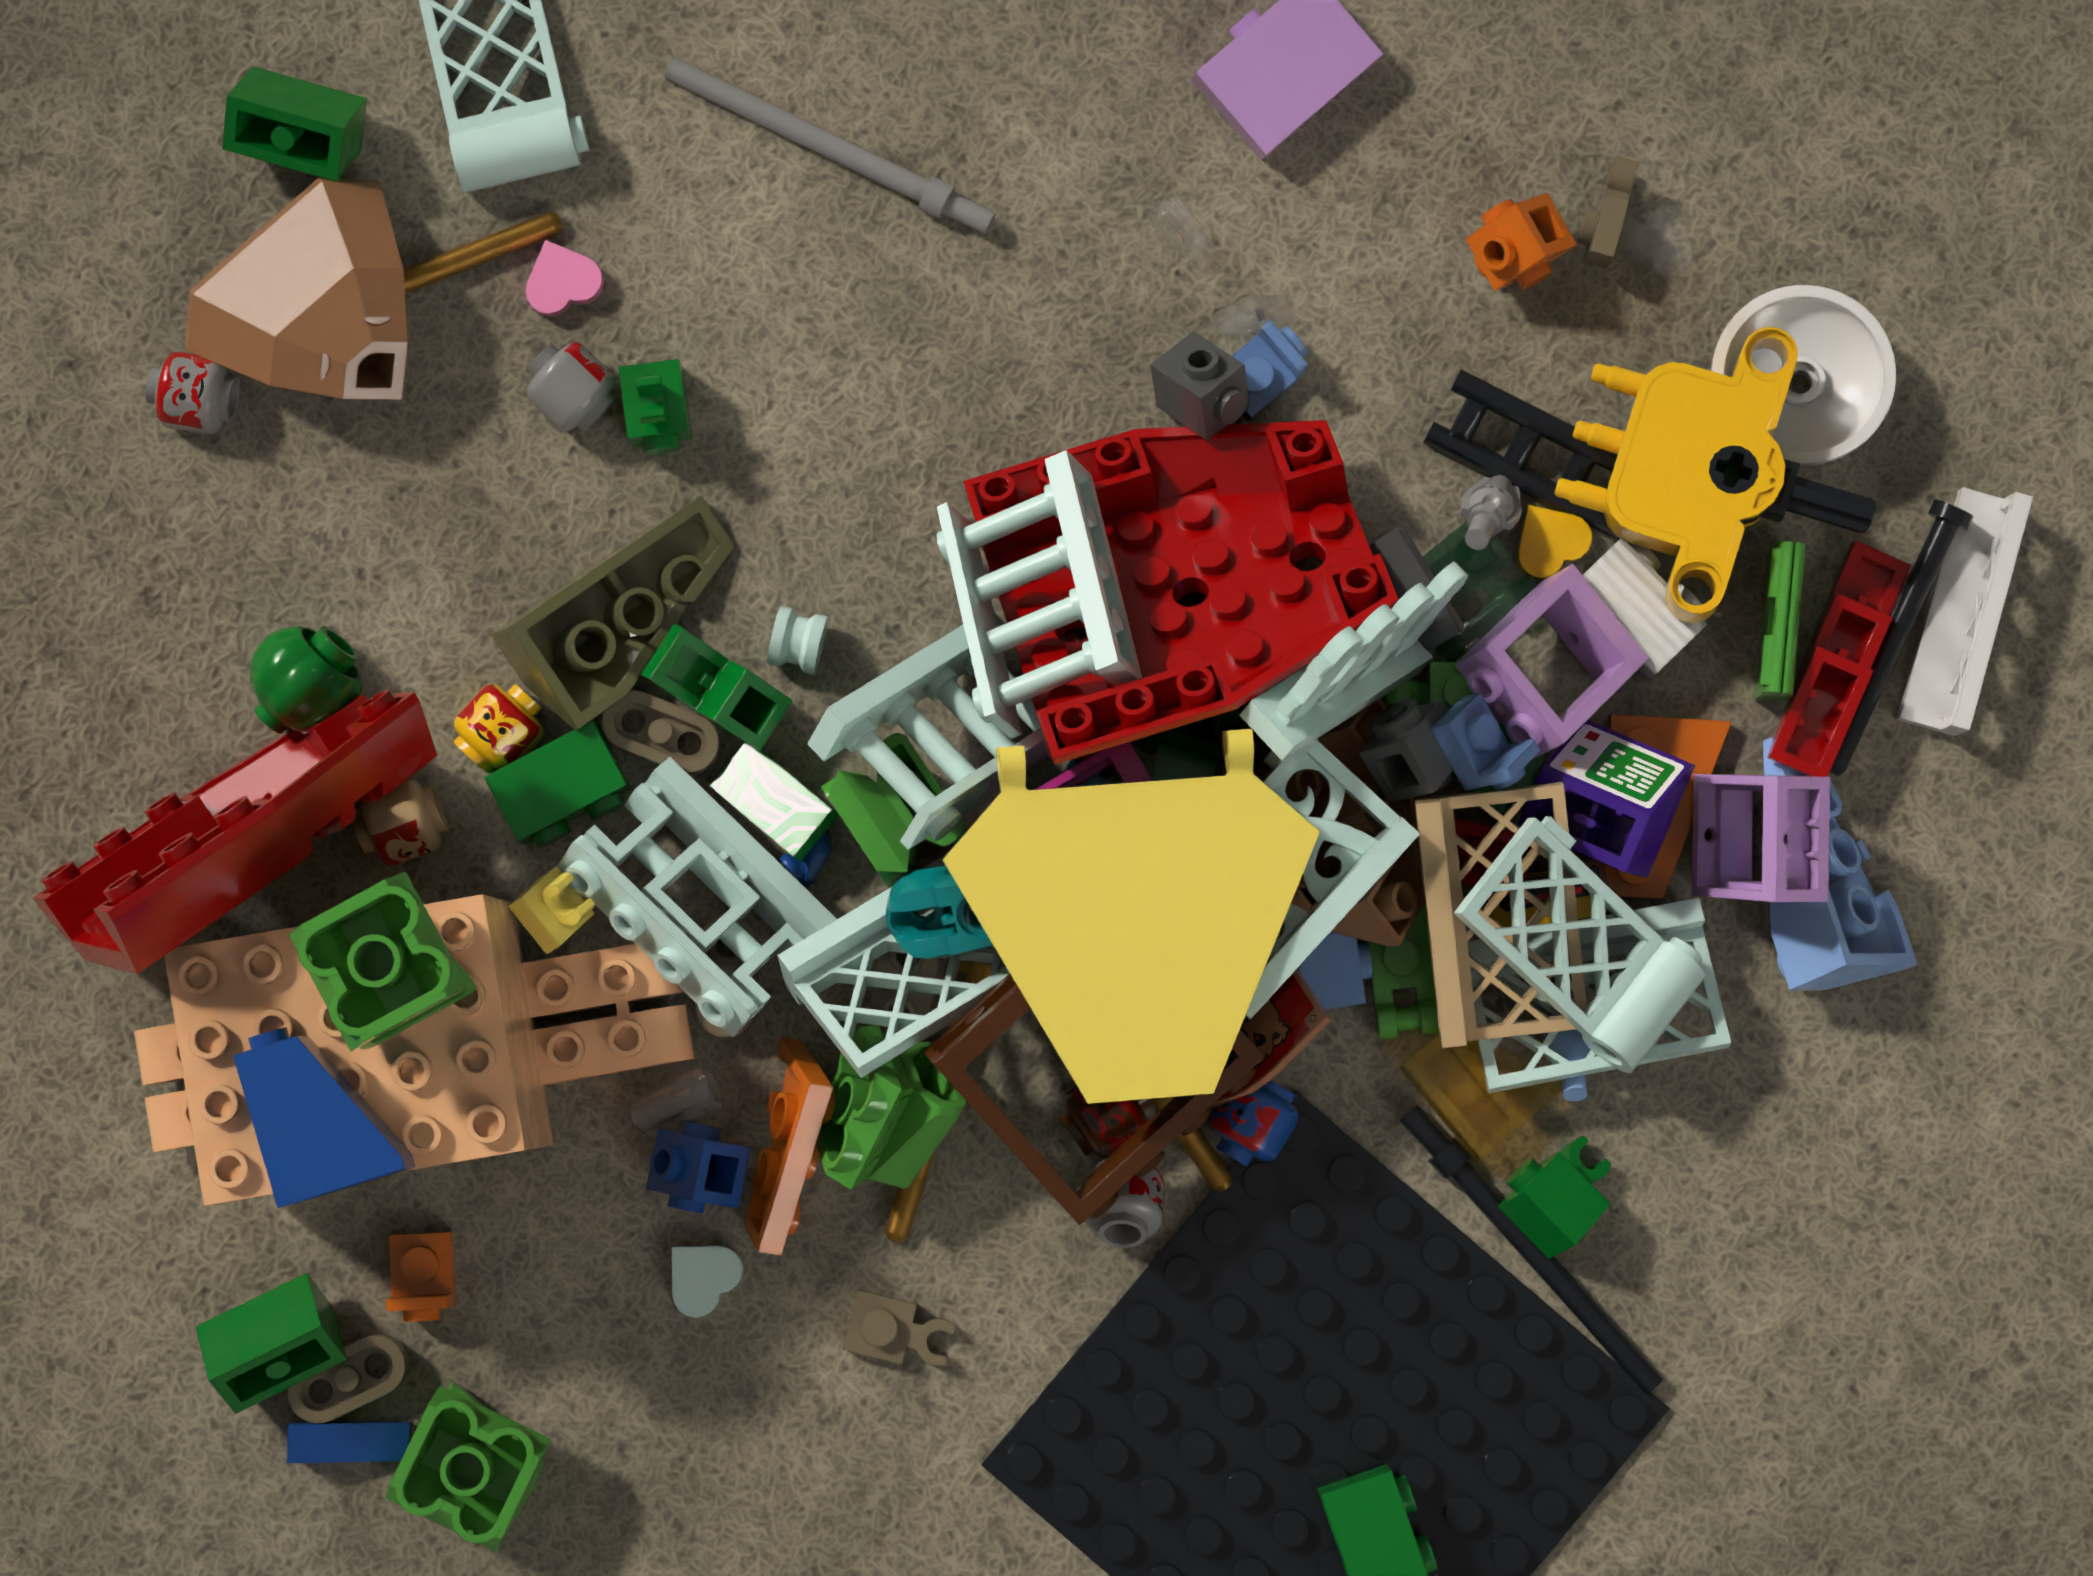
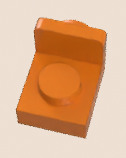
(421, 1275)

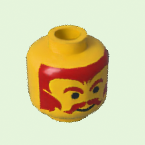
(498, 726)

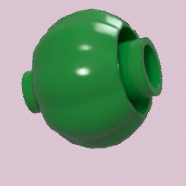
(303, 677)

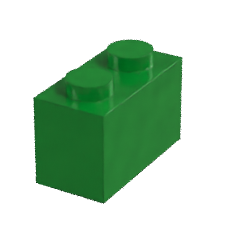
(294, 123)
(559, 785)
(270, 1343)
(1373, 1525)

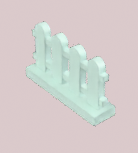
(1352, 669)

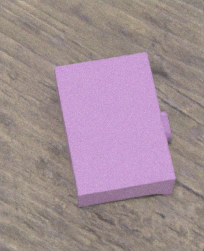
(1284, 68)

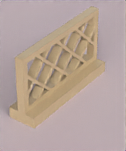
(1449, 934)

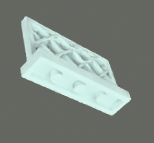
(1669, 920)
(846, 954)

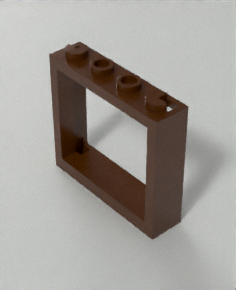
(1136, 1157)

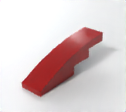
(1838, 661)

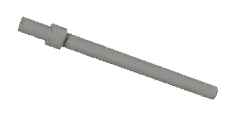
(934, 196)

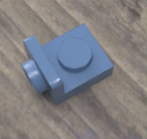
(1271, 365)
(1478, 746)

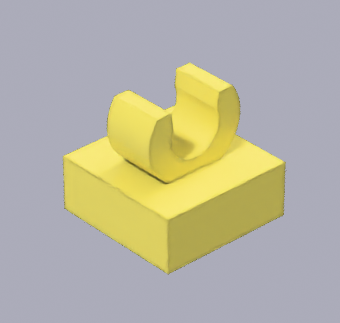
(552, 909)

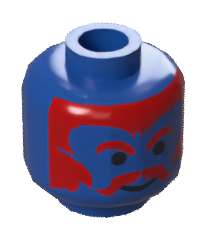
(1255, 1123)

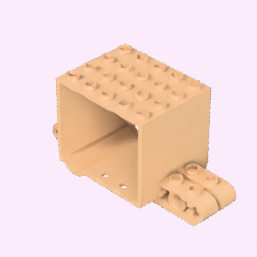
(445, 1087)

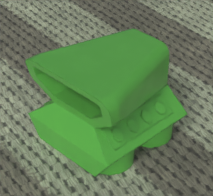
(881, 816)
(380, 963)
(887, 1119)
(468, 1468)

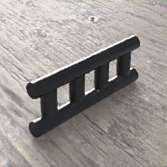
(1533, 425)

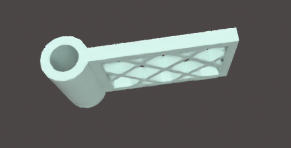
(507, 141)
(1646, 986)

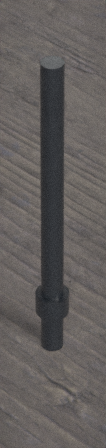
(1451, 1160)

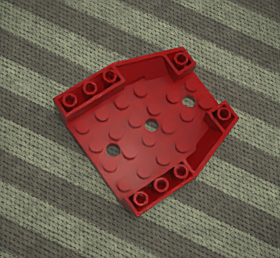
(1186, 520)
(232, 833)

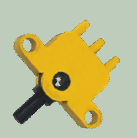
(1671, 460)

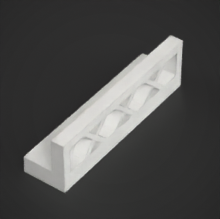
(1964, 614)

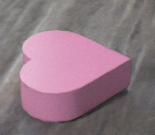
(562, 279)

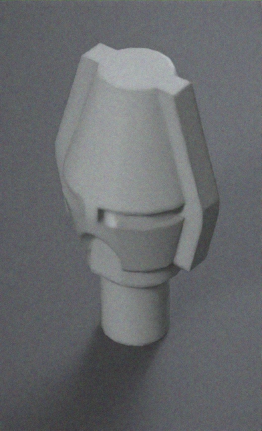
(1489, 509)

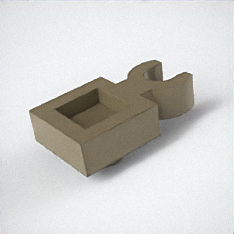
(1603, 226)
(885, 1328)

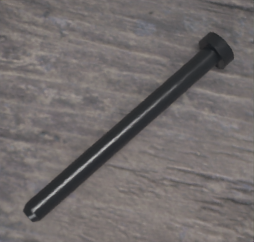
(1947, 521)

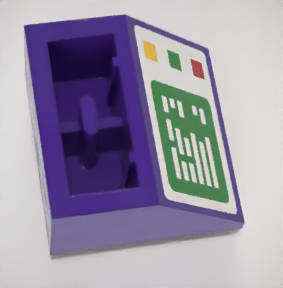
(1615, 796)

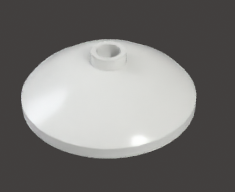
(1839, 354)

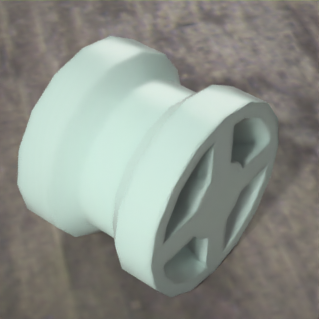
(797, 640)

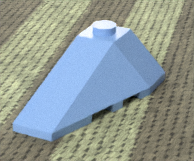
(1849, 935)

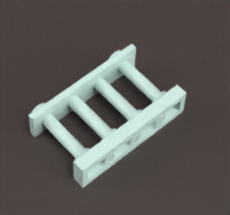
(1093, 601)
(894, 699)

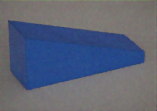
(347, 1441)

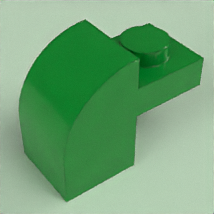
(717, 687)

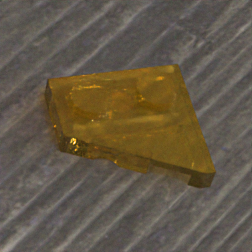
(1458, 1093)

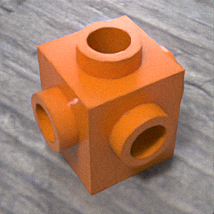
(1520, 242)

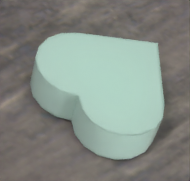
(702, 1276)

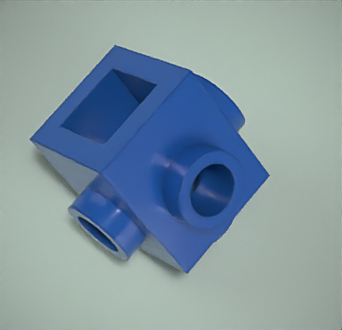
(697, 1168)

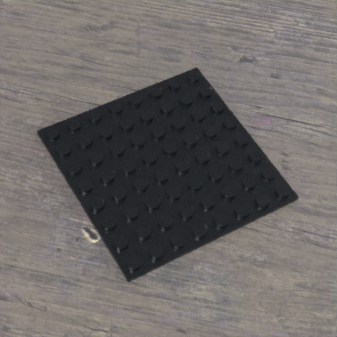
(1307, 1339)

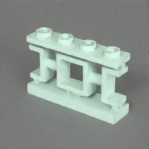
(727, 863)

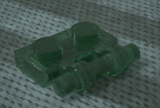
(1482, 573)

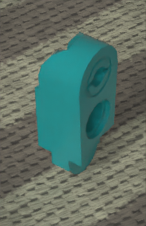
(947, 930)

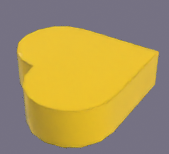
(1550, 540)

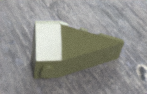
(603, 627)

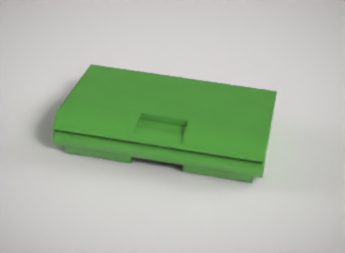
(1780, 622)

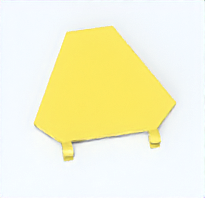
(1136, 914)

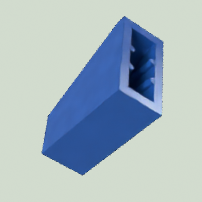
(312, 1121)

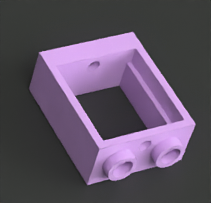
(1586, 629)
(1792, 842)

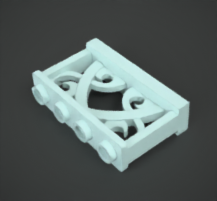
(1359, 854)

